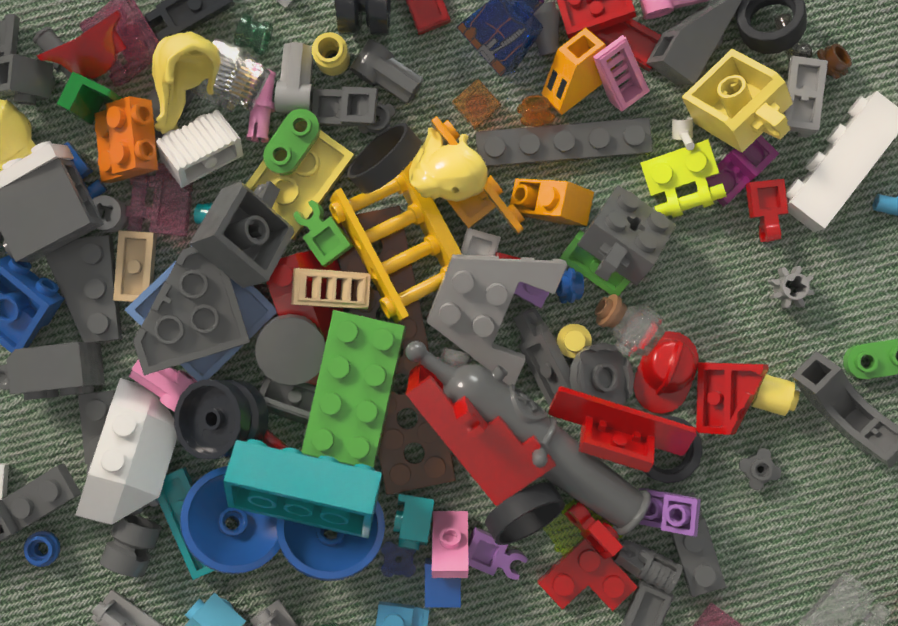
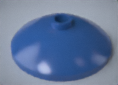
(211, 541)
(326, 558)

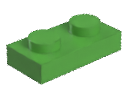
(587, 265)

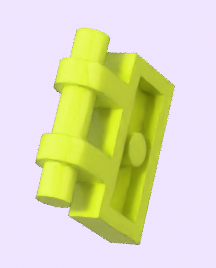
(680, 169)

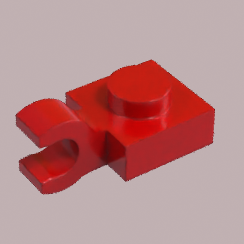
(767, 201)

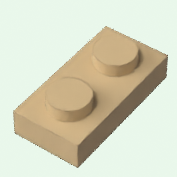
(134, 264)

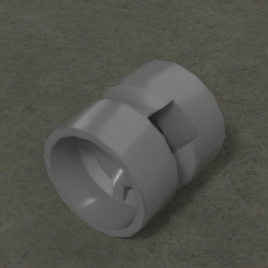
(129, 549)

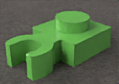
(325, 237)

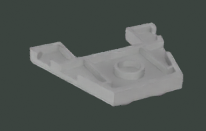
(476, 298)

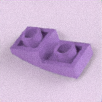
(672, 512)

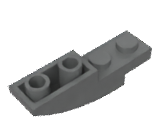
(36, 500)

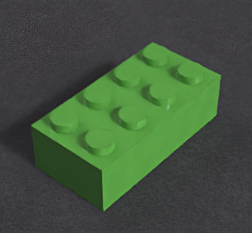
(354, 389)

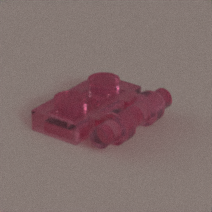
(169, 208)

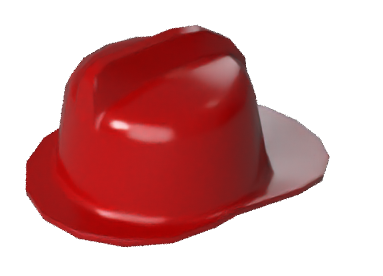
(666, 373)

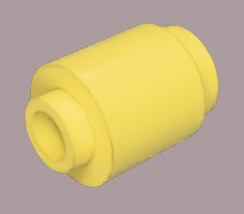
(329, 44)
(776, 396)

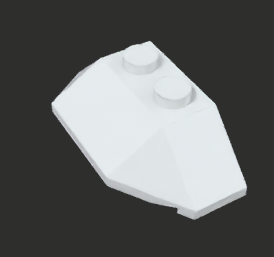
(129, 456)

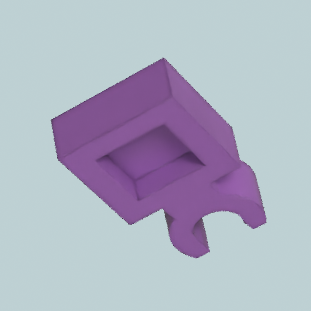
(488, 556)

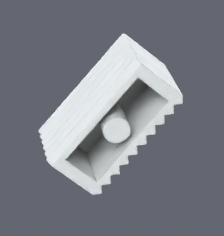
(199, 148)

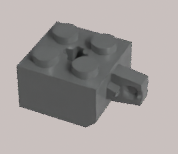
(244, 233)
(626, 236)
(50, 368)

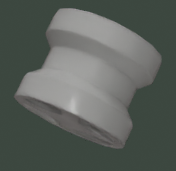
(114, 218)

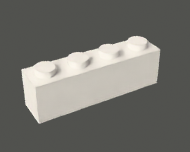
(844, 162)

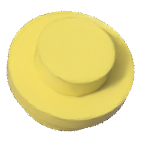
(573, 339)

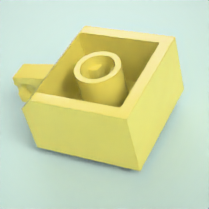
(739, 101)

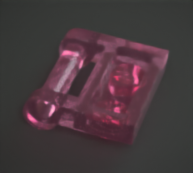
(135, 35)

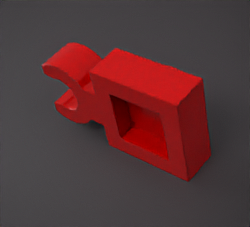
(597, 534)

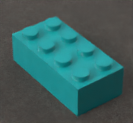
(302, 488)

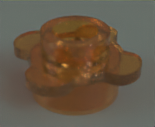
(535, 111)

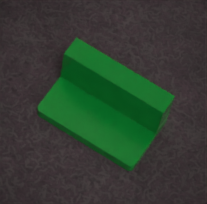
(84, 97)

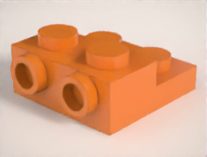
(126, 139)

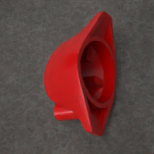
(92, 51)

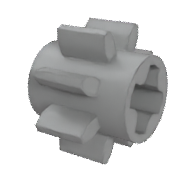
(799, 282)

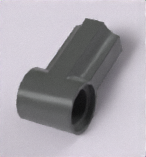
(378, 67)

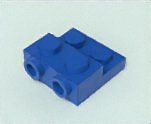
(25, 303)

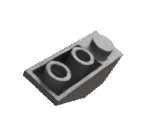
(688, 45)

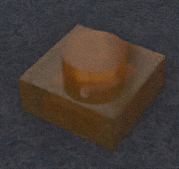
(476, 104)

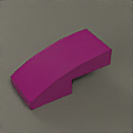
(741, 167)

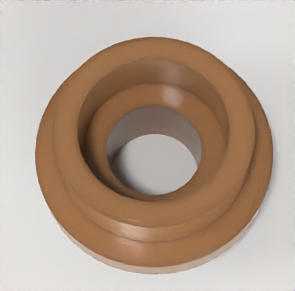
(610, 311)

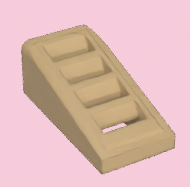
(360, 292)

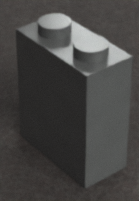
(45, 211)

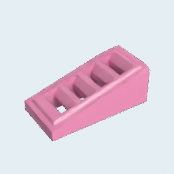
(632, 90)

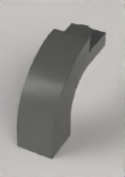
(846, 409)

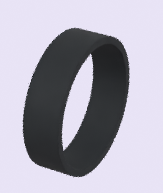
(384, 158)
(524, 513)

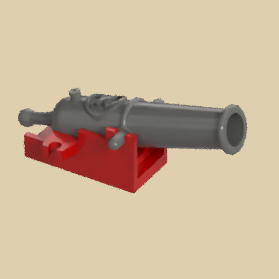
(511, 441)

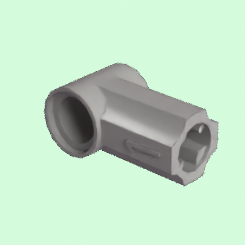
(295, 86)

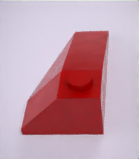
(281, 291)

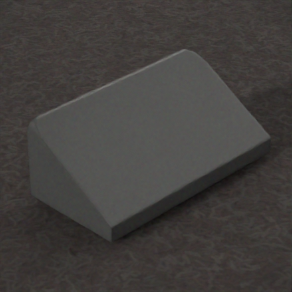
(288, 400)

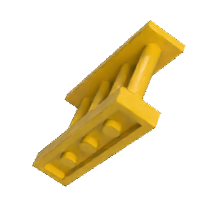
(421, 212)

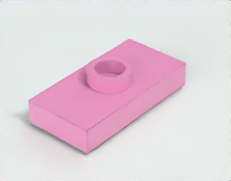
(450, 544)

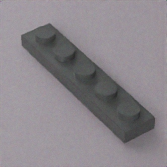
(565, 142)

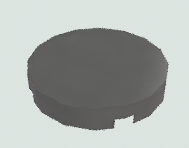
(290, 349)
(602, 373)

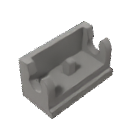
(806, 90)

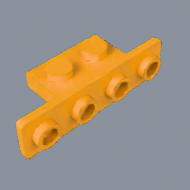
(478, 206)

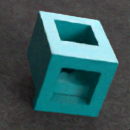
(413, 521)

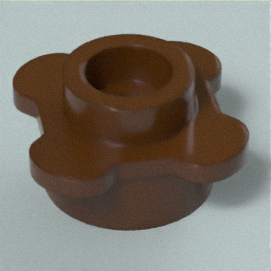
(837, 59)

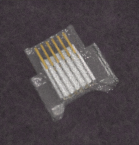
(237, 81)

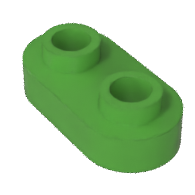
(294, 142)
(881, 356)

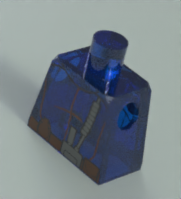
(503, 32)

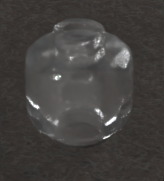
(638, 331)

